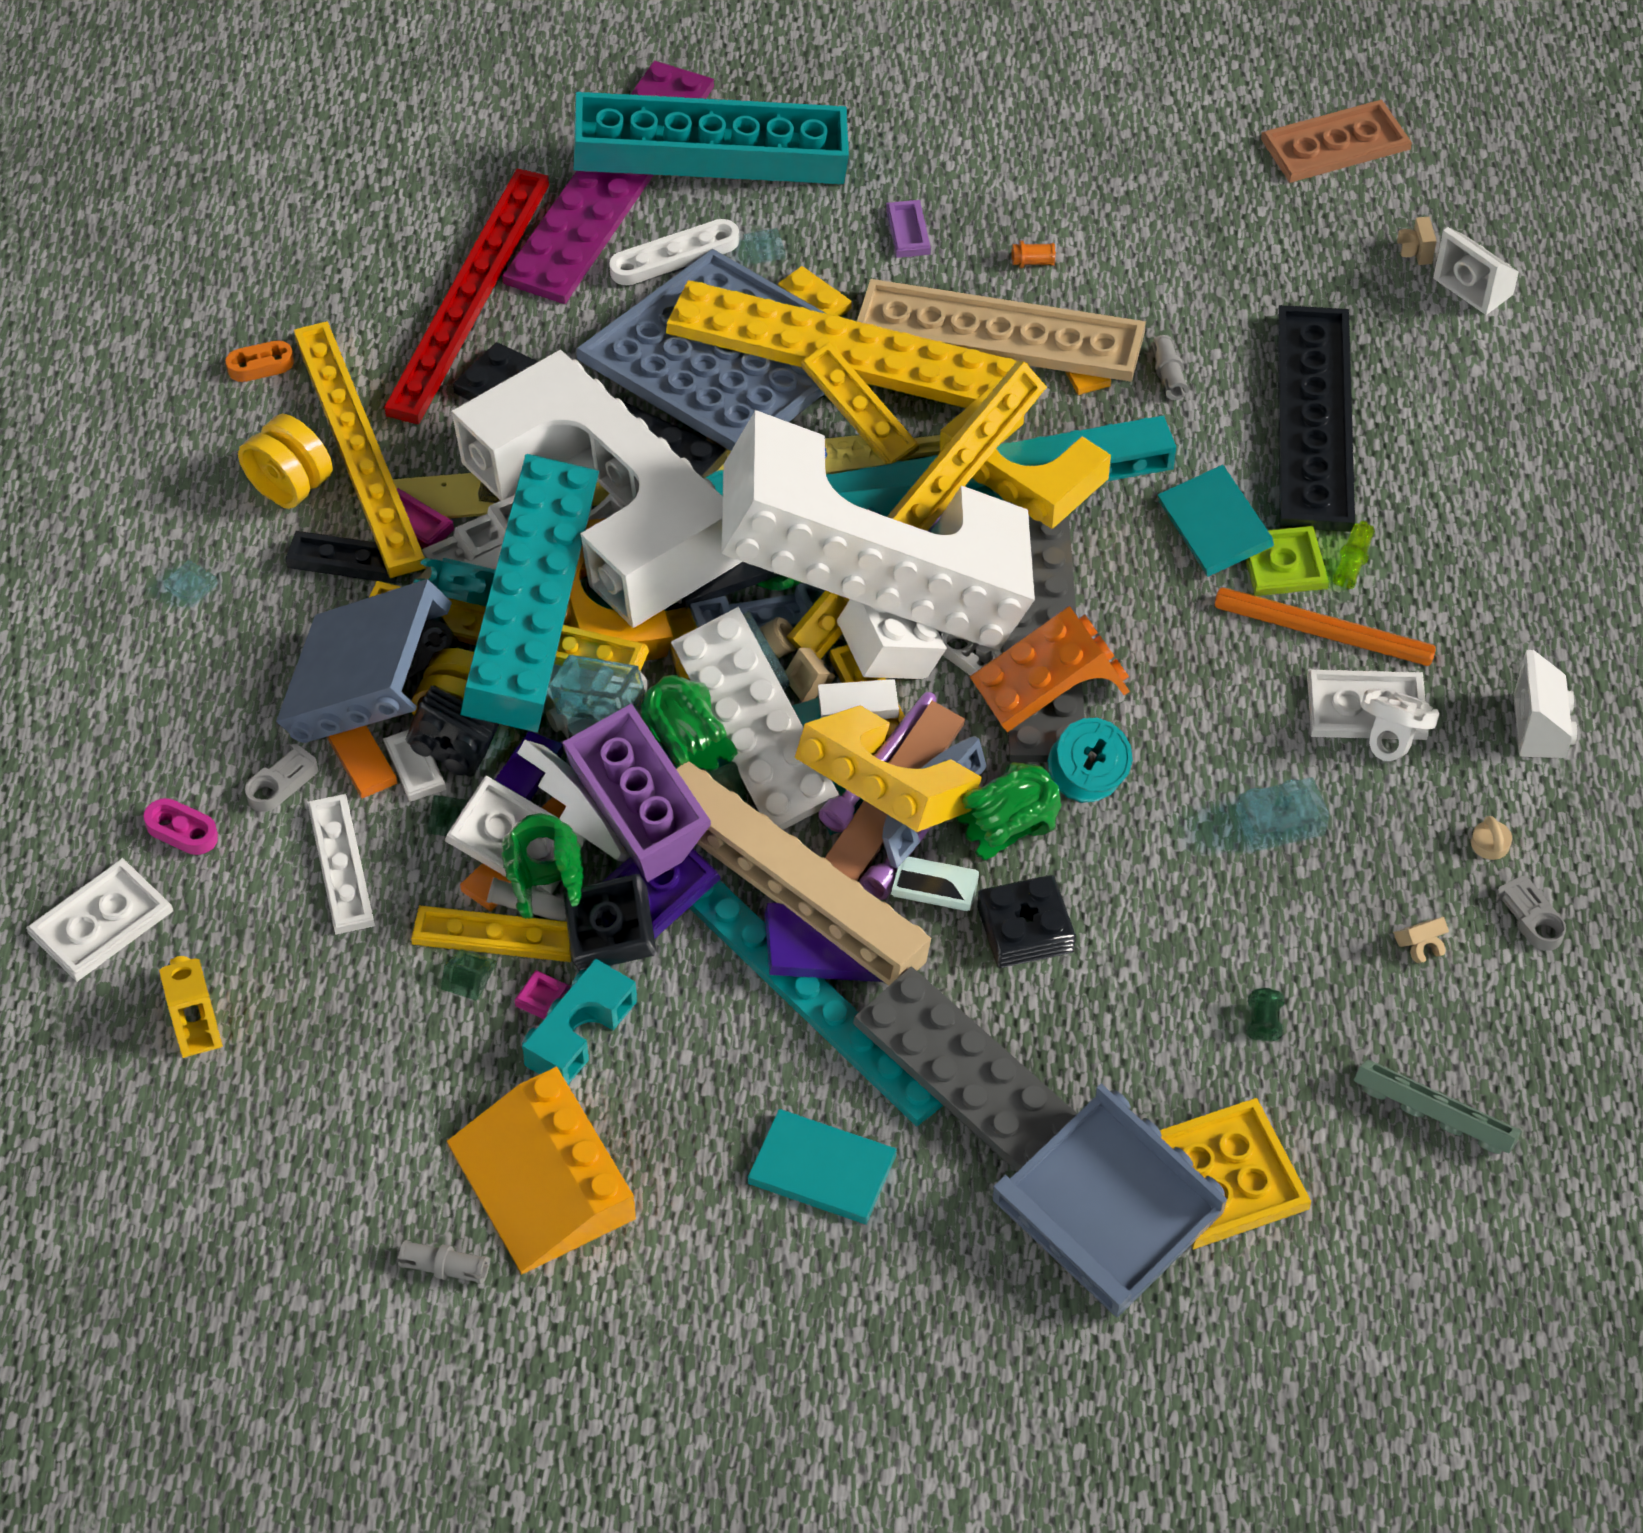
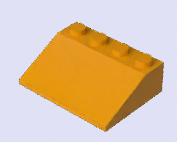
(542, 1172)

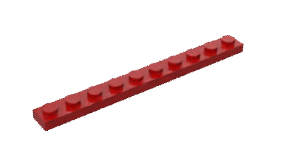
(466, 297)

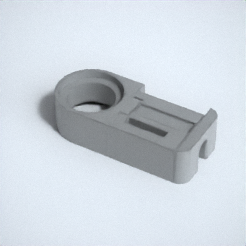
(283, 777)
(1532, 911)

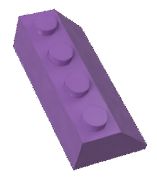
(637, 791)

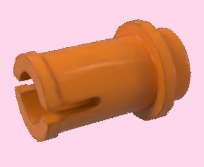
(1033, 254)

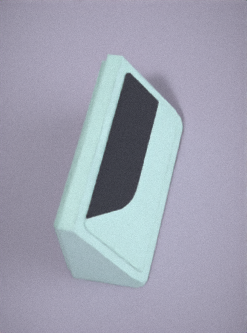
(936, 883)

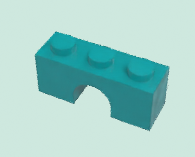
(594, 996)

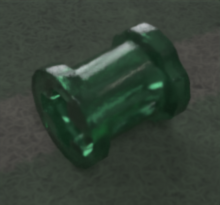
(1265, 1014)

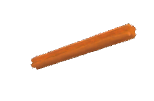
(1325, 626)

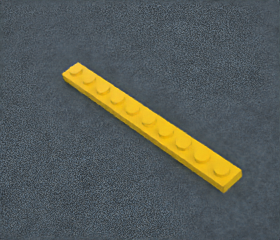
(359, 450)
(936, 487)

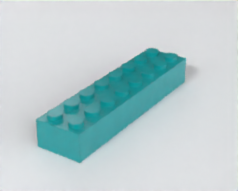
(710, 138)
(530, 594)

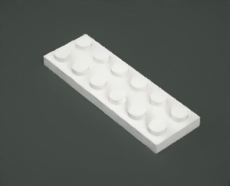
(755, 718)

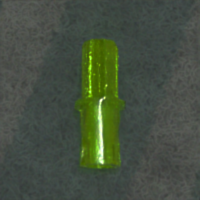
(1354, 554)

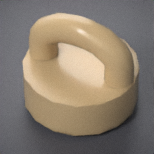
(776, 633)
(1491, 839)

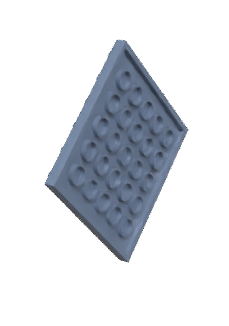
(696, 381)

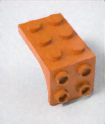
(1045, 667)

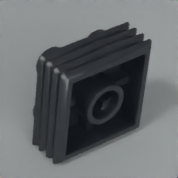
(449, 736)
(1008, 933)
(624, 941)

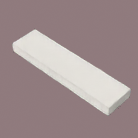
(340, 864)

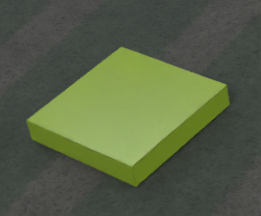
(1289, 565)

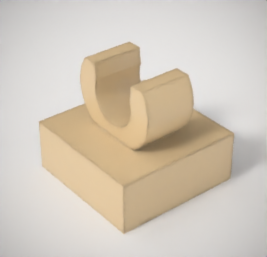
(1418, 241)
(806, 673)
(1423, 934)

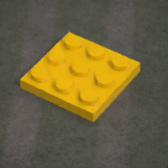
(1249, 1164)

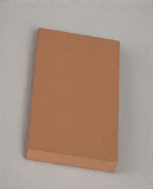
(1336, 140)

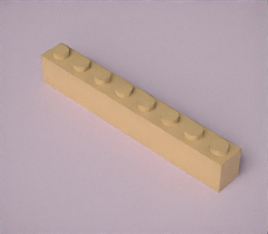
(805, 882)

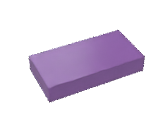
(908, 228)

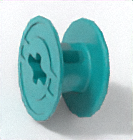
(1109, 766)

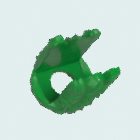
(683, 722)
(1010, 808)
(528, 872)

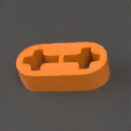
(259, 361)

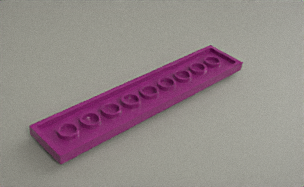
(591, 207)

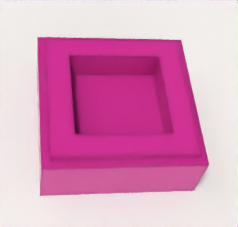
(540, 993)

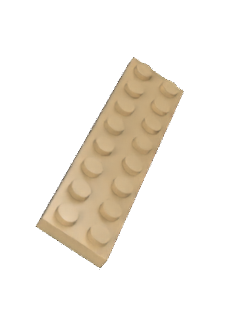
(1009, 328)

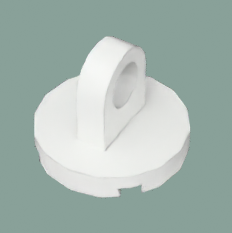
(1396, 714)

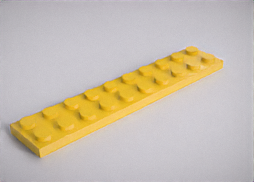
(876, 353)

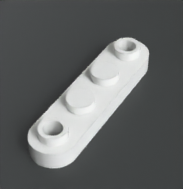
(673, 252)

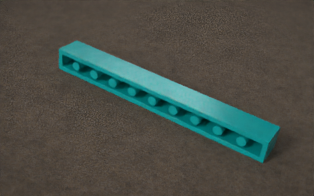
(1134, 447)

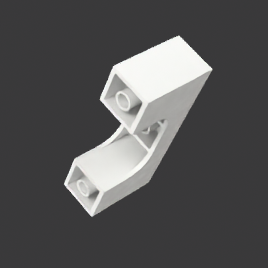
(671, 517)
(785, 517)

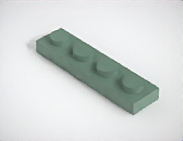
(1421, 1100)

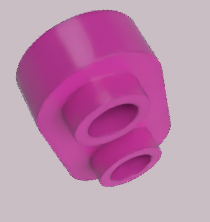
(184, 826)

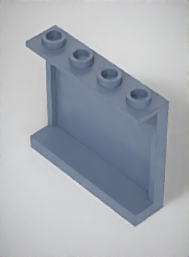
(358, 662)
(1111, 1200)

